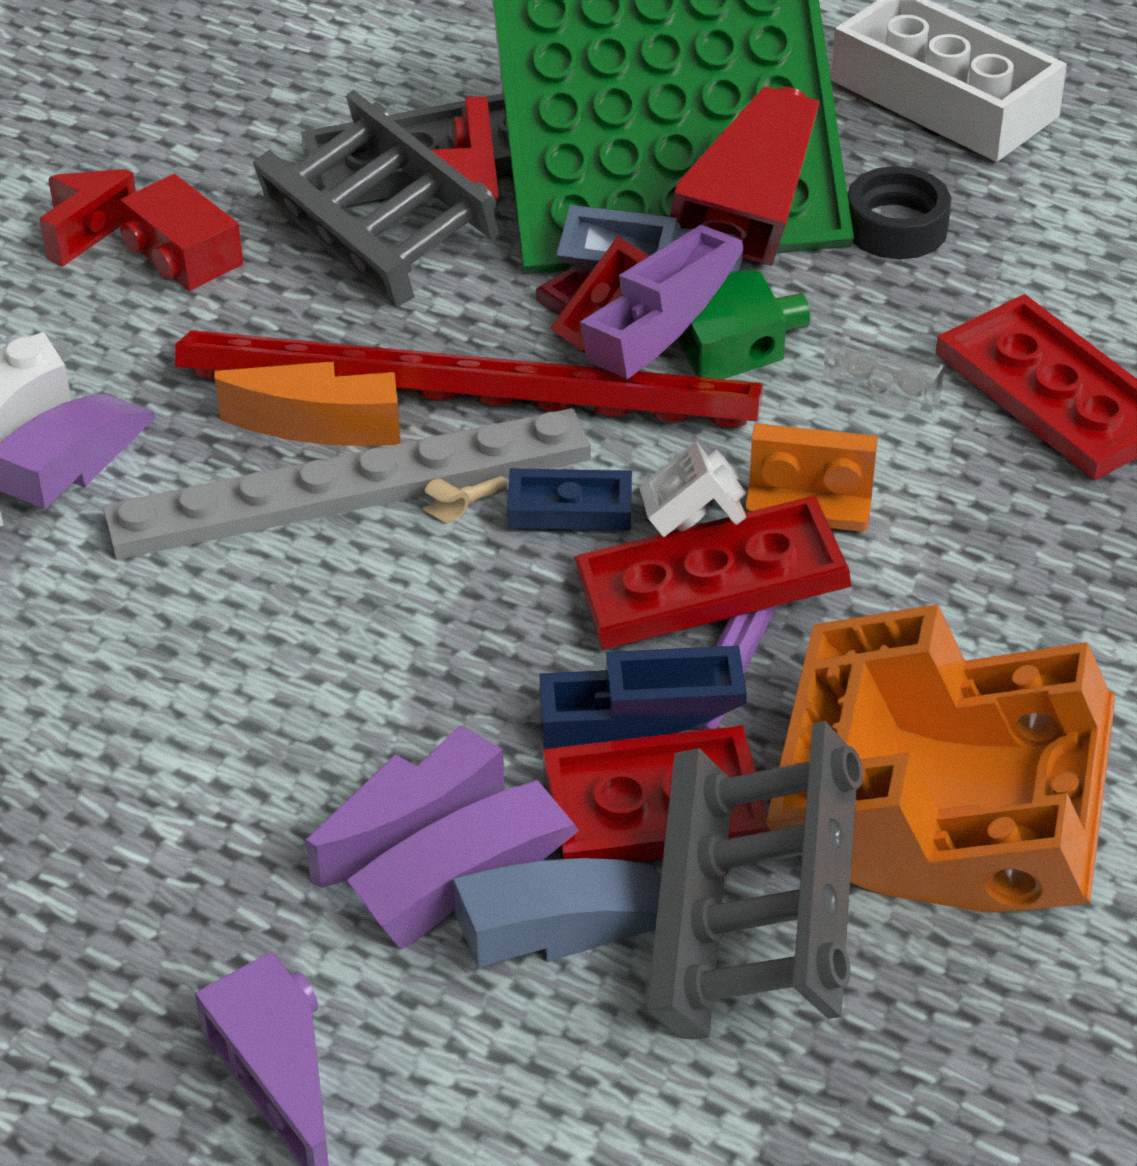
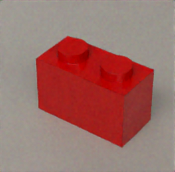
(181, 232)

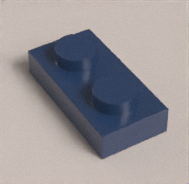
(569, 499)

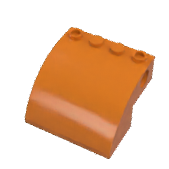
(972, 769)

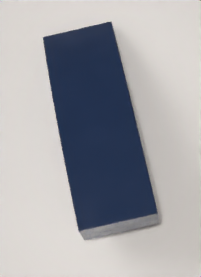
(640, 695)

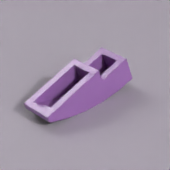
(659, 300)
(67, 446)
(402, 802)
(412, 882)

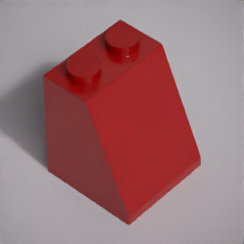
(750, 173)

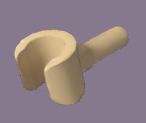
(453, 502)

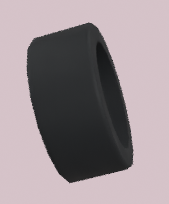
(894, 236)

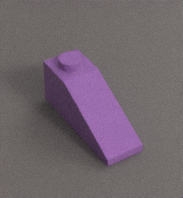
(266, 1038)

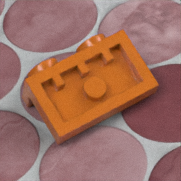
(817, 463)

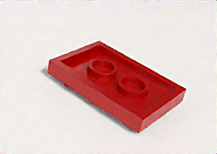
(623, 789)

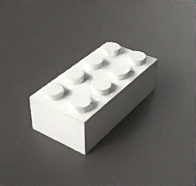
(949, 74)

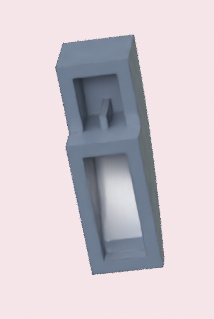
(592, 230)
(555, 907)

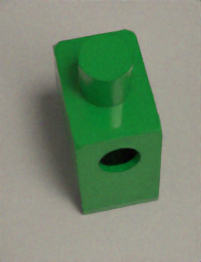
(742, 327)

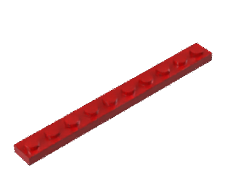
(493, 379)

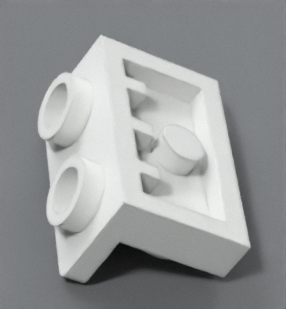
(685, 485)

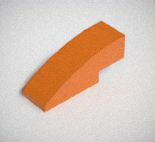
(311, 404)

